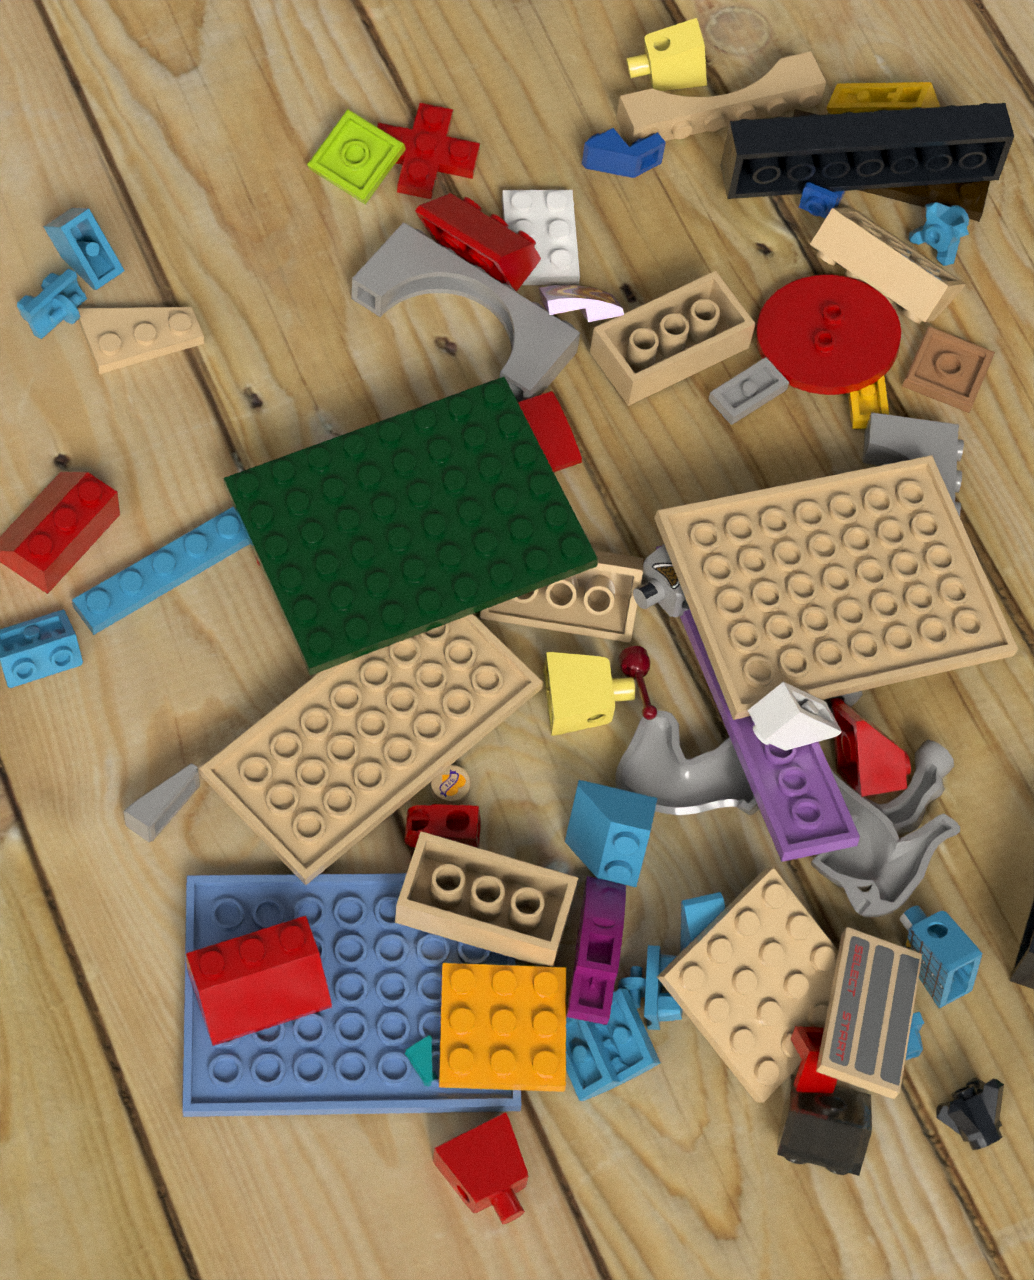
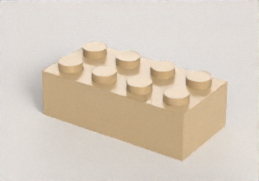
(672, 338)
(485, 900)

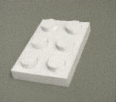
(551, 222)

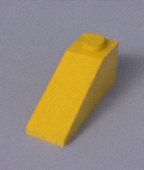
(881, 96)

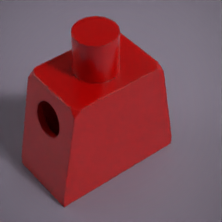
(485, 1168)

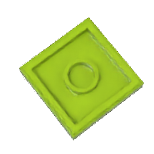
(356, 156)

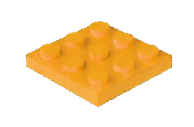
(503, 1027)

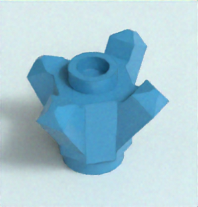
(942, 230)

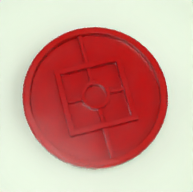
(829, 334)

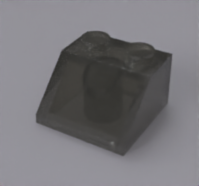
(826, 1128)

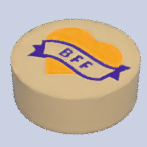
(451, 786)

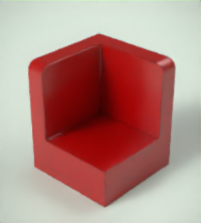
(808, 1043)

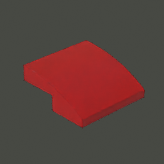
(551, 430)

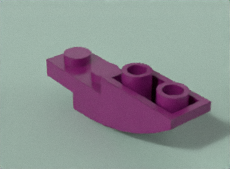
(597, 950)

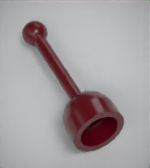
(636, 663)

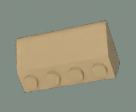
(886, 264)
(585, 604)

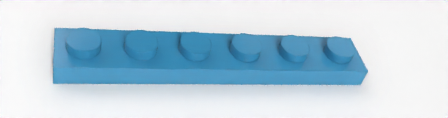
(161, 571)

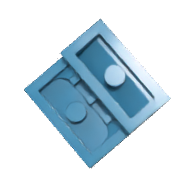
(608, 1054)

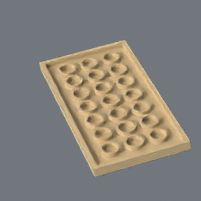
(367, 740)

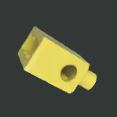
(672, 58)
(582, 691)

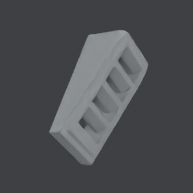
(157, 808)

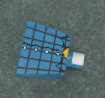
(948, 954)

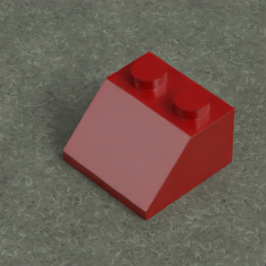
(867, 755)

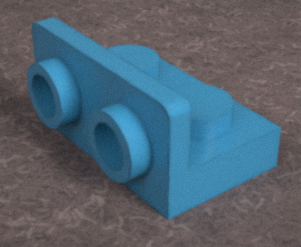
(38, 648)

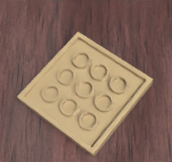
(755, 980)

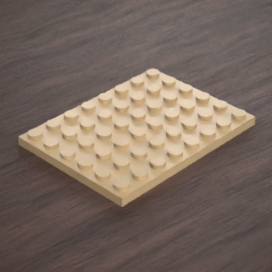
(834, 584)

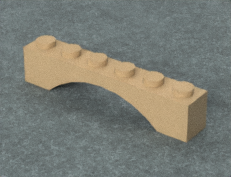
(788, 86)

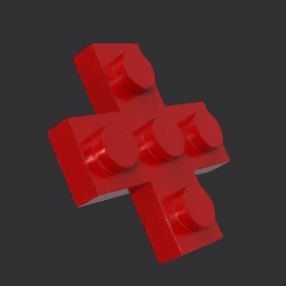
(431, 151)

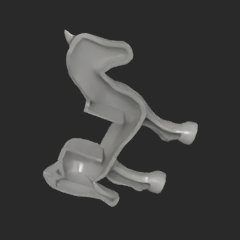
(880, 861)

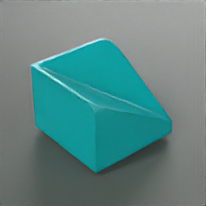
(421, 1060)

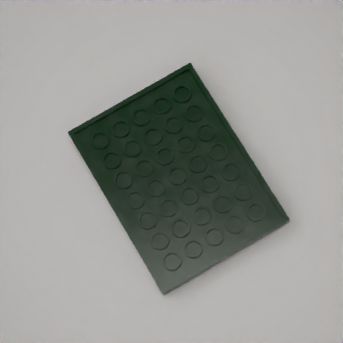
(408, 524)

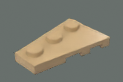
(137, 334)

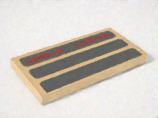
(869, 1013)

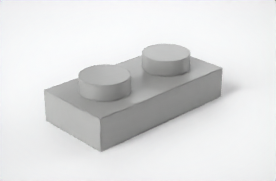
(748, 391)

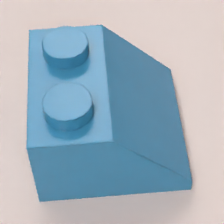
(610, 831)

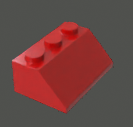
(480, 238)
(58, 528)
(258, 980)

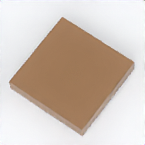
(948, 369)

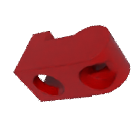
(450, 822)

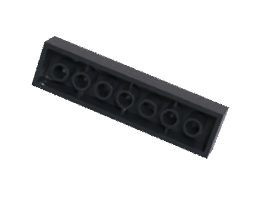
(866, 150)

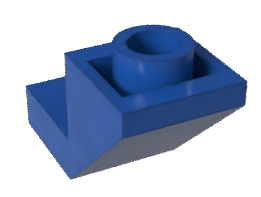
(612, 155)

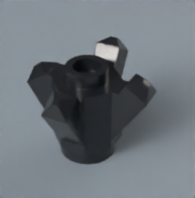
(975, 1112)

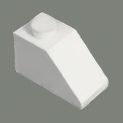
(792, 718)

